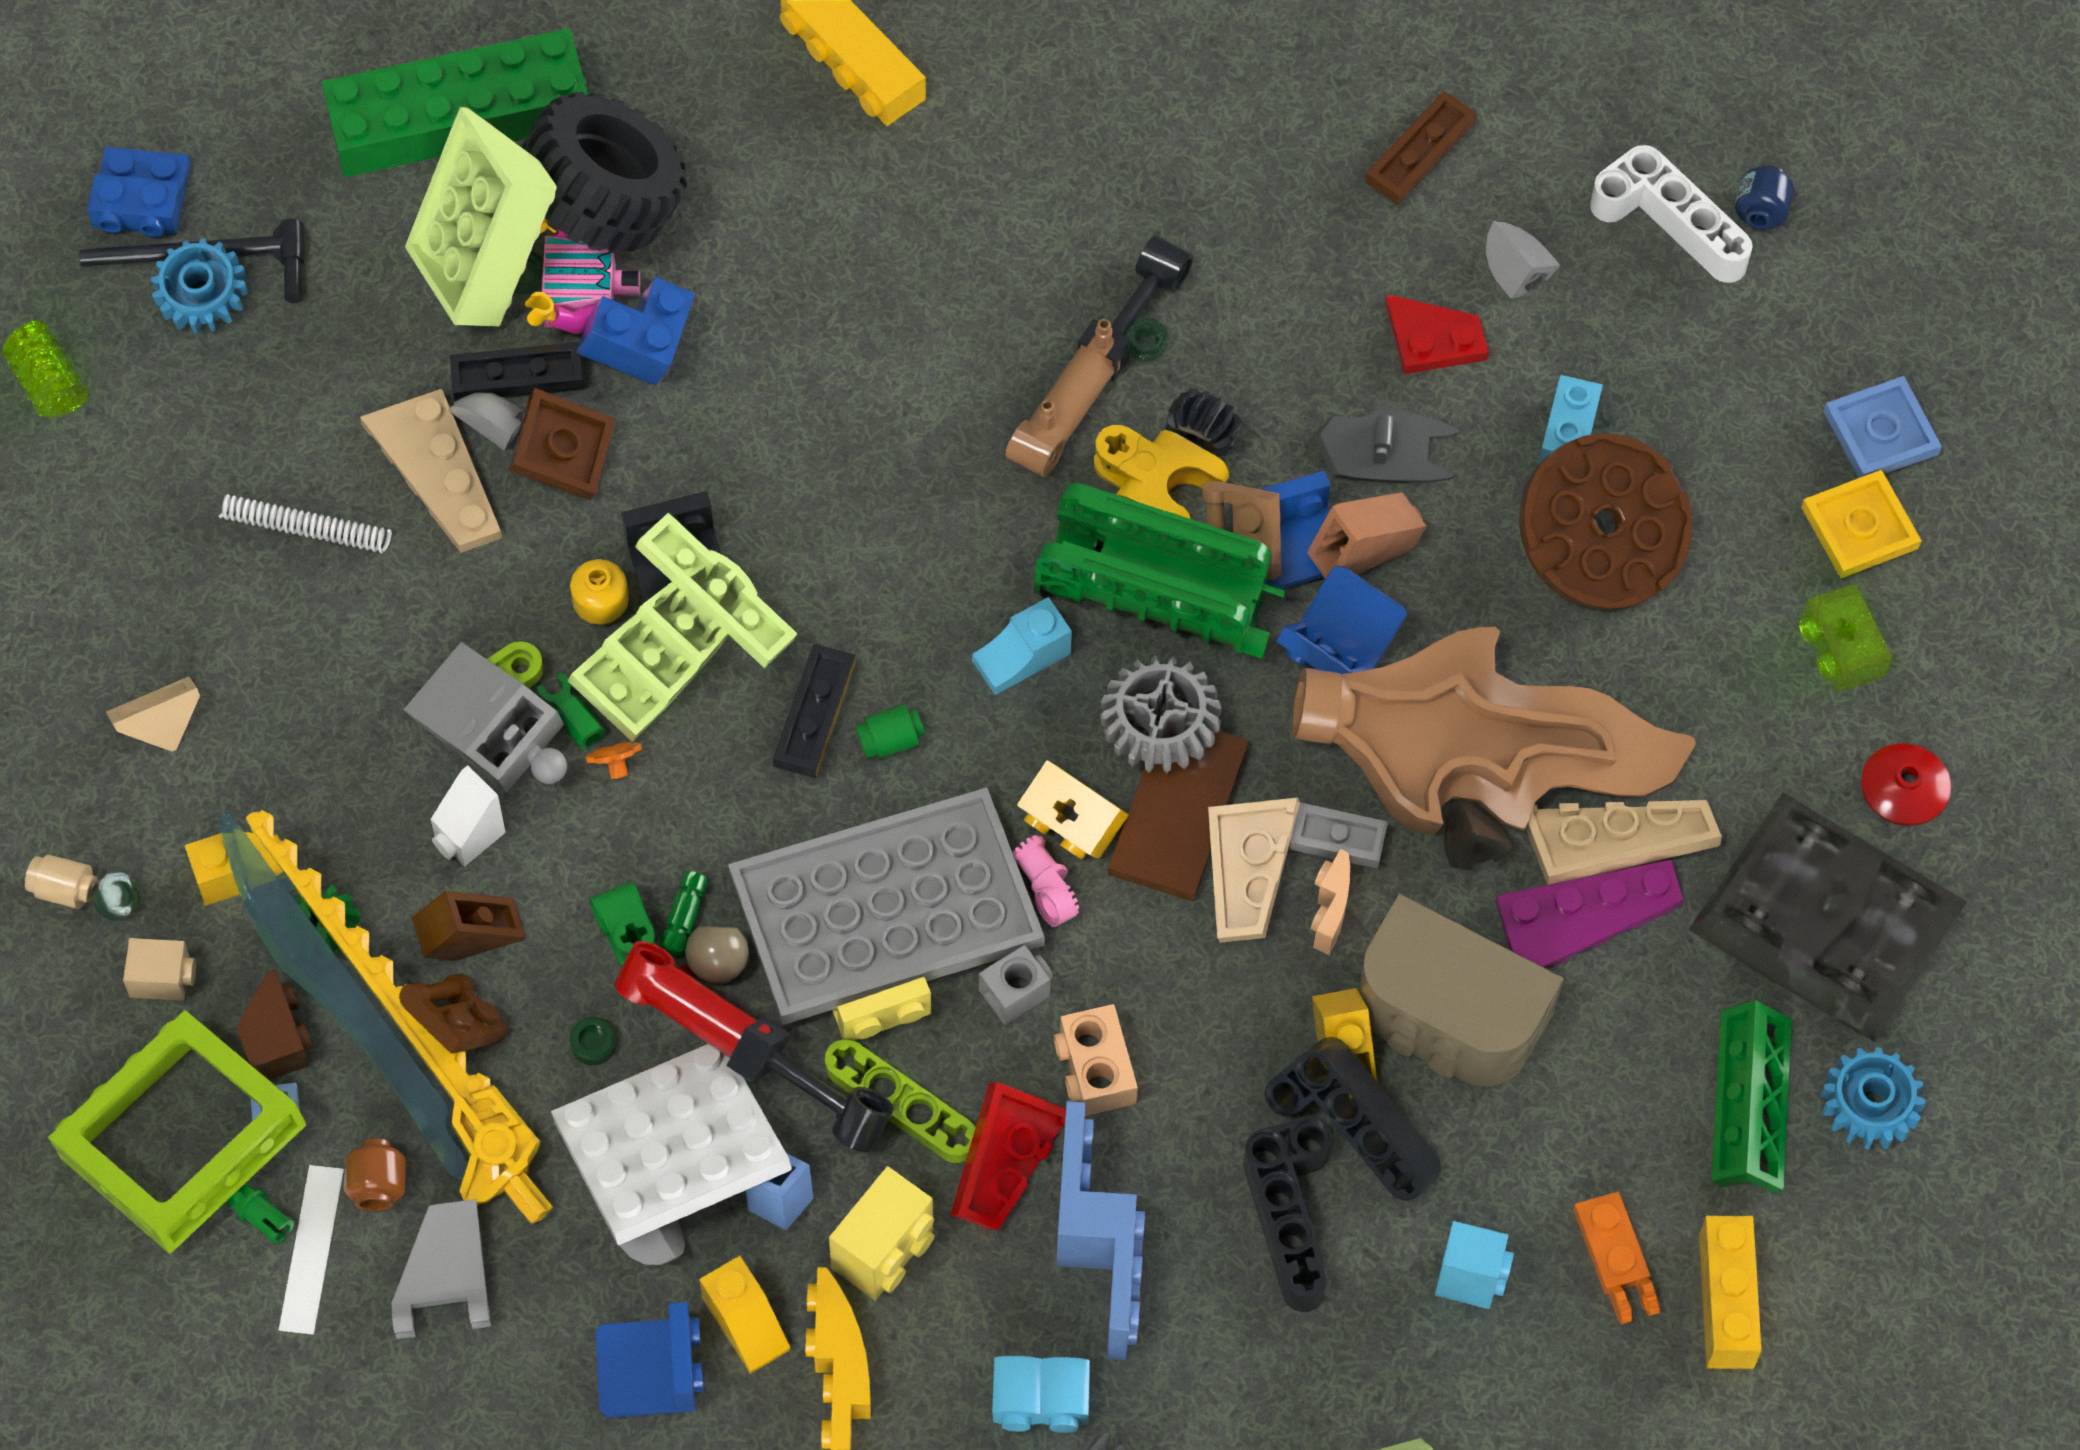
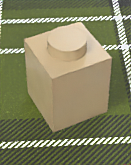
(158, 969)

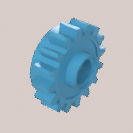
(202, 305)
(1865, 1118)

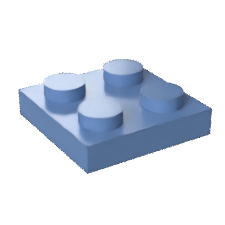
(1882, 428)

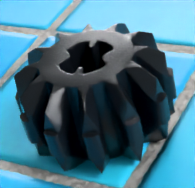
(1204, 421)

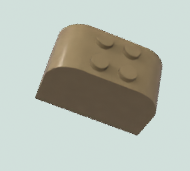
(1454, 996)

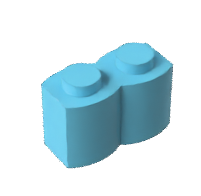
(1041, 1392)

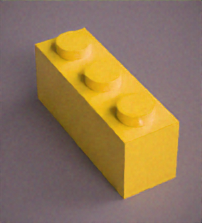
(1730, 1292)

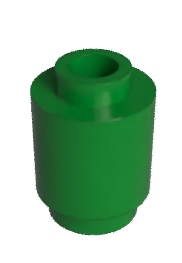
(889, 731)

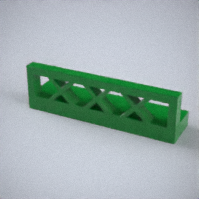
(1745, 1091)

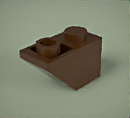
(269, 1032)

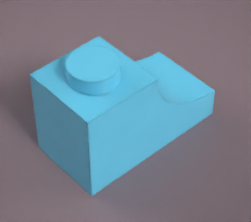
(1026, 646)

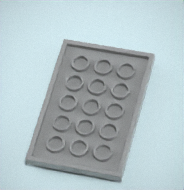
(885, 905)

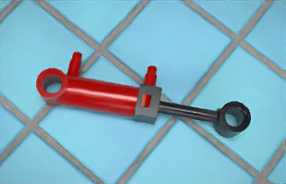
(752, 1045)

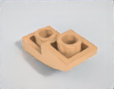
(1333, 895)

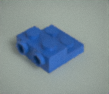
(139, 191)

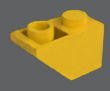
(1346, 1018)

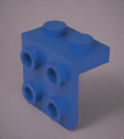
(1344, 626)
(649, 1365)

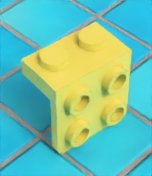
(884, 1010)

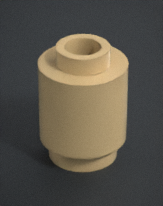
(60, 881)

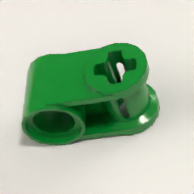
(622, 918)

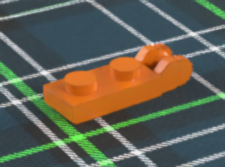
(1616, 1253)

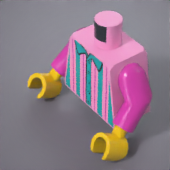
(576, 282)

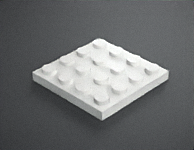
(670, 1142)

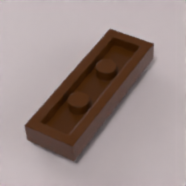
(1420, 147)

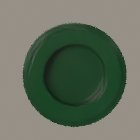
(593, 1041)

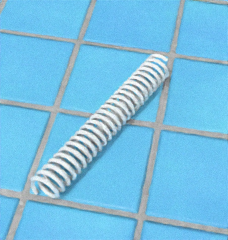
(307, 517)

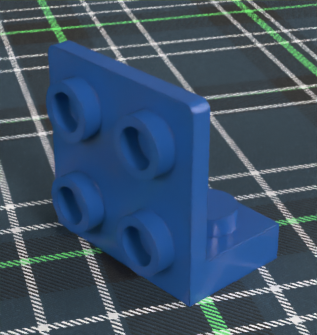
(1301, 516)

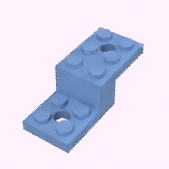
(1100, 1231)

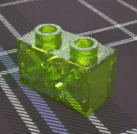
(1845, 638)

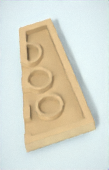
(433, 459)
(1601, 840)

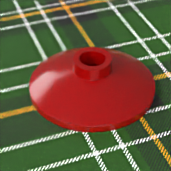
(1905, 801)

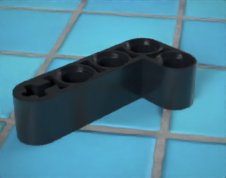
(1402, 1176)
(1292, 1217)

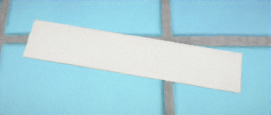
(311, 1249)

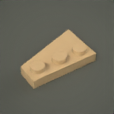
(1248, 863)

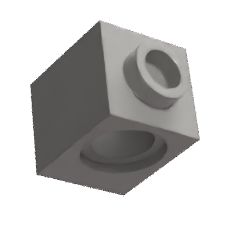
(1010, 1001)

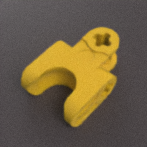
(1151, 469)

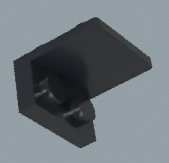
(691, 511)

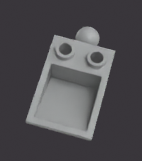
(485, 717)

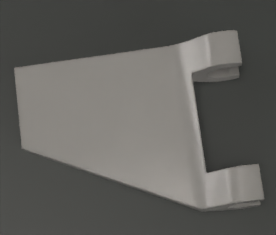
(444, 1267)

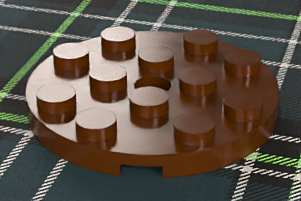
(1648, 512)

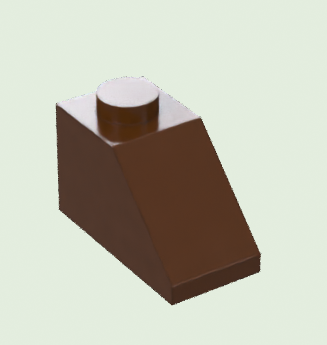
(466, 925)

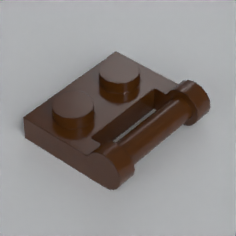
(458, 1026)

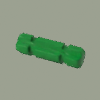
(683, 913)

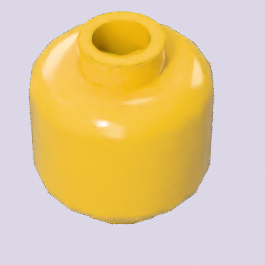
(599, 591)

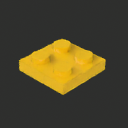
(1861, 524)

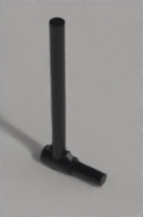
(285, 244)

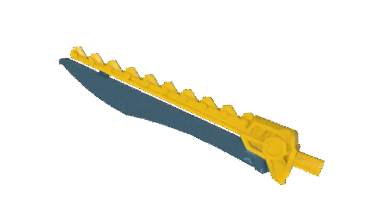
(482, 1118)

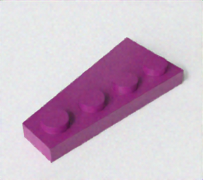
(1582, 913)

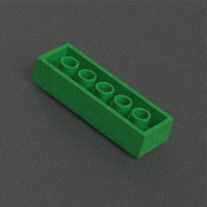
(410, 107)

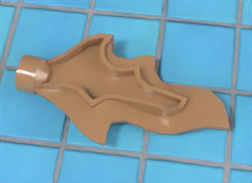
(1461, 730)

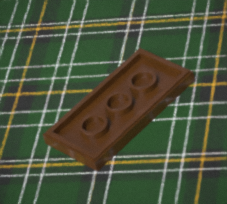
(1168, 827)

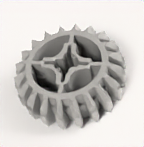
(1128, 702)

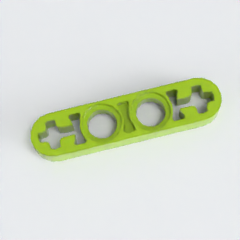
(906, 1095)

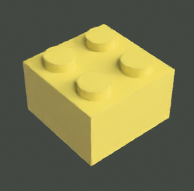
(882, 1234)

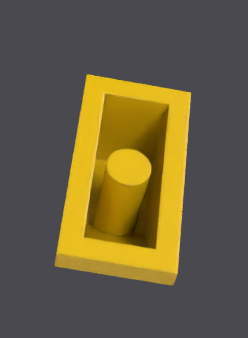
(213, 868)
(744, 1314)

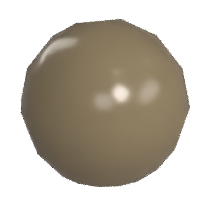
(717, 953)

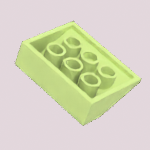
(479, 221)

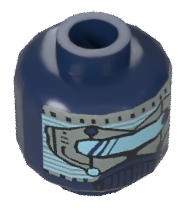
(1764, 197)

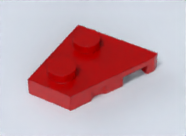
(1434, 335)

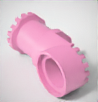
(1051, 892)

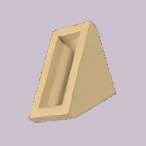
(158, 716)

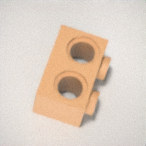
(1104, 1059)

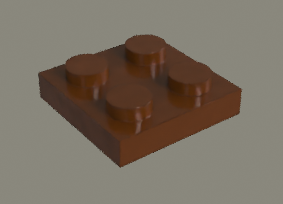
(562, 444)

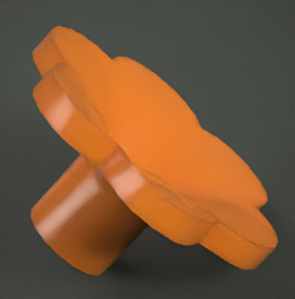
(614, 757)

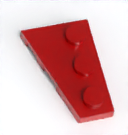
(1005, 1149)

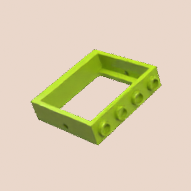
(176, 1219)

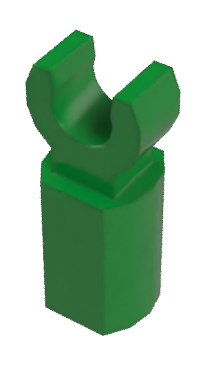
(574, 714)

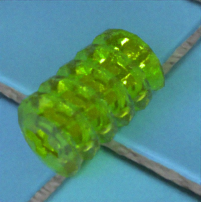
(43, 370)

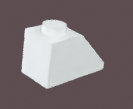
(467, 818)

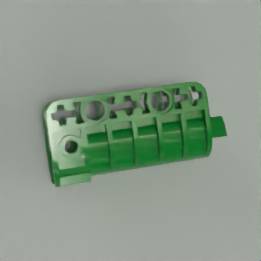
(1158, 568)

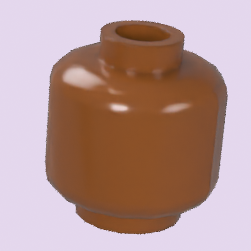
(375, 1175)

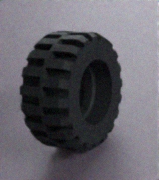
(610, 170)

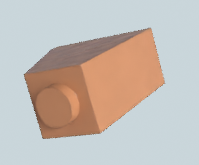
(1366, 533)

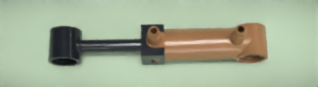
(1099, 358)

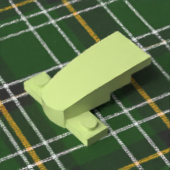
(677, 631)

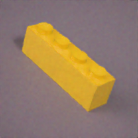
(857, 55)

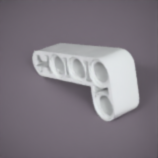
(1720, 249)

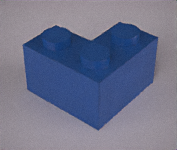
(639, 339)

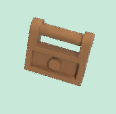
(1254, 515)

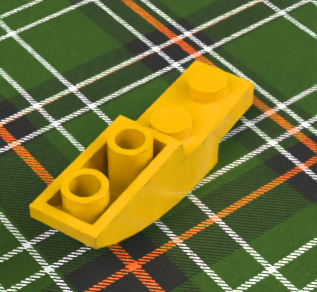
(837, 1350)

